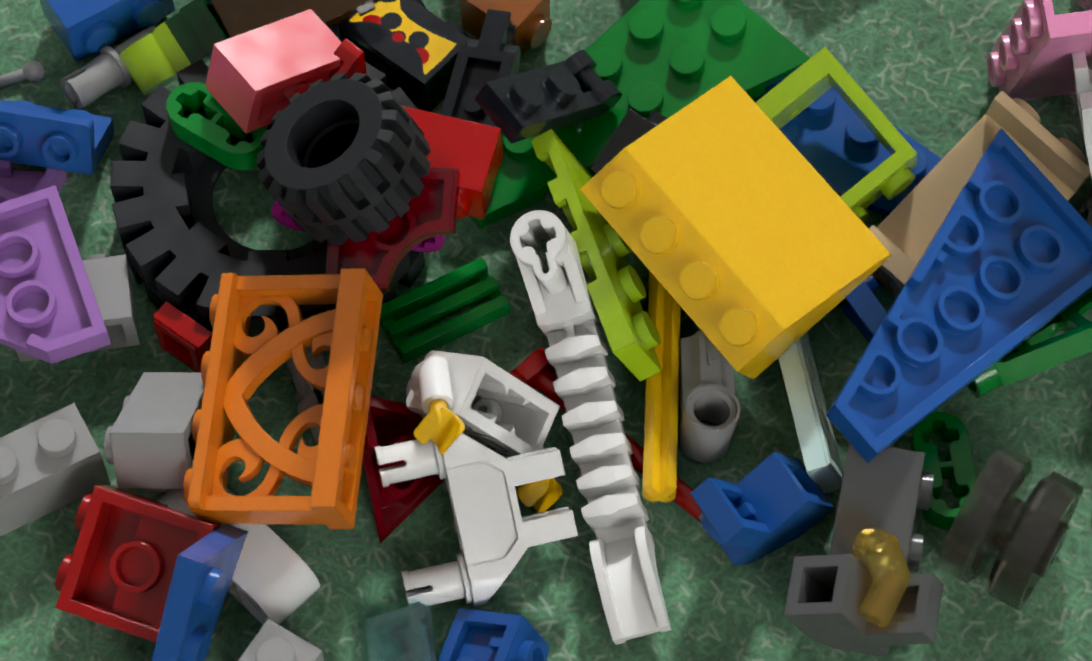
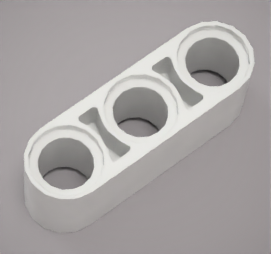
(268, 575)

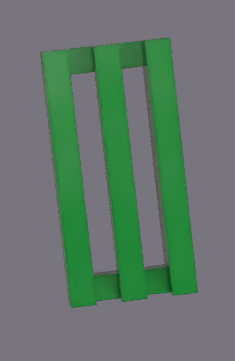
(433, 291)

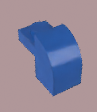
(762, 509)

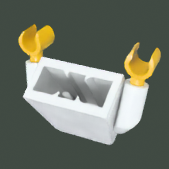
(487, 404)

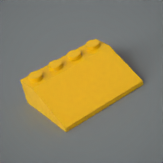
(736, 226)

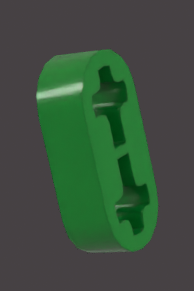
(211, 133)
(958, 465)

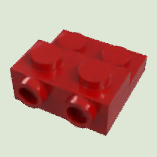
(125, 559)

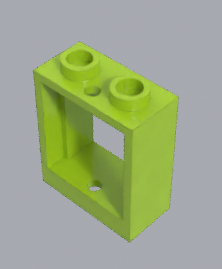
(809, 84)

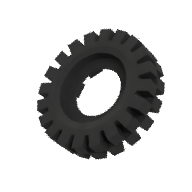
(170, 224)

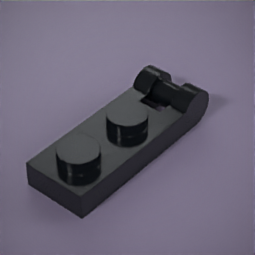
(548, 97)

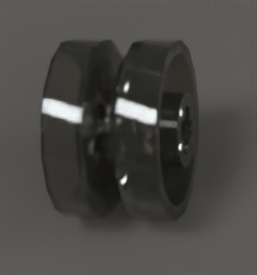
(1001, 523)

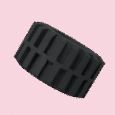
(344, 158)

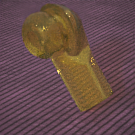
(889, 572)

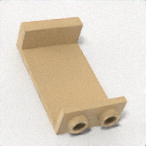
(921, 212)

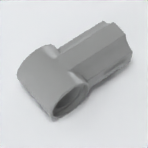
(705, 395)

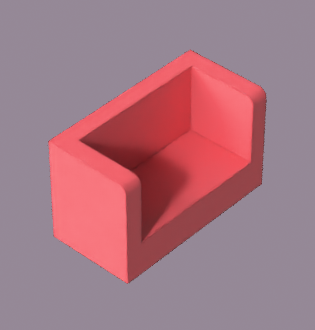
(268, 65)

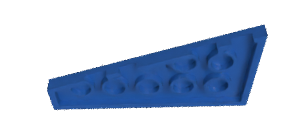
(984, 285)

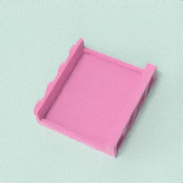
(1037, 50)

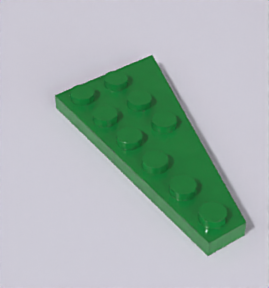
(659, 61)

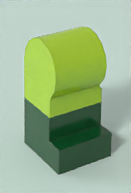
(174, 46)

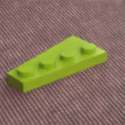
(602, 253)

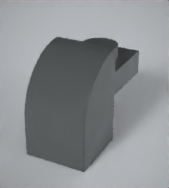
(829, 592)

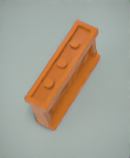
(230, 381)

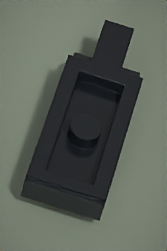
(482, 62)

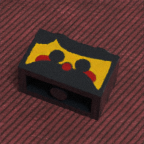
(409, 47)

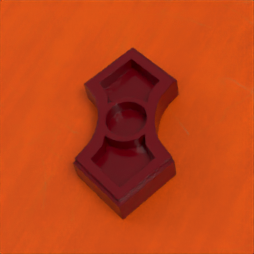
(429, 216)

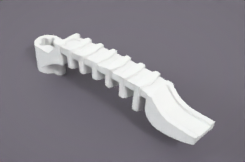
(566, 314)

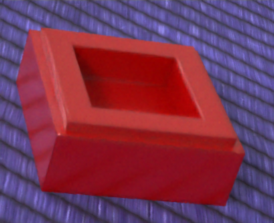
(181, 336)

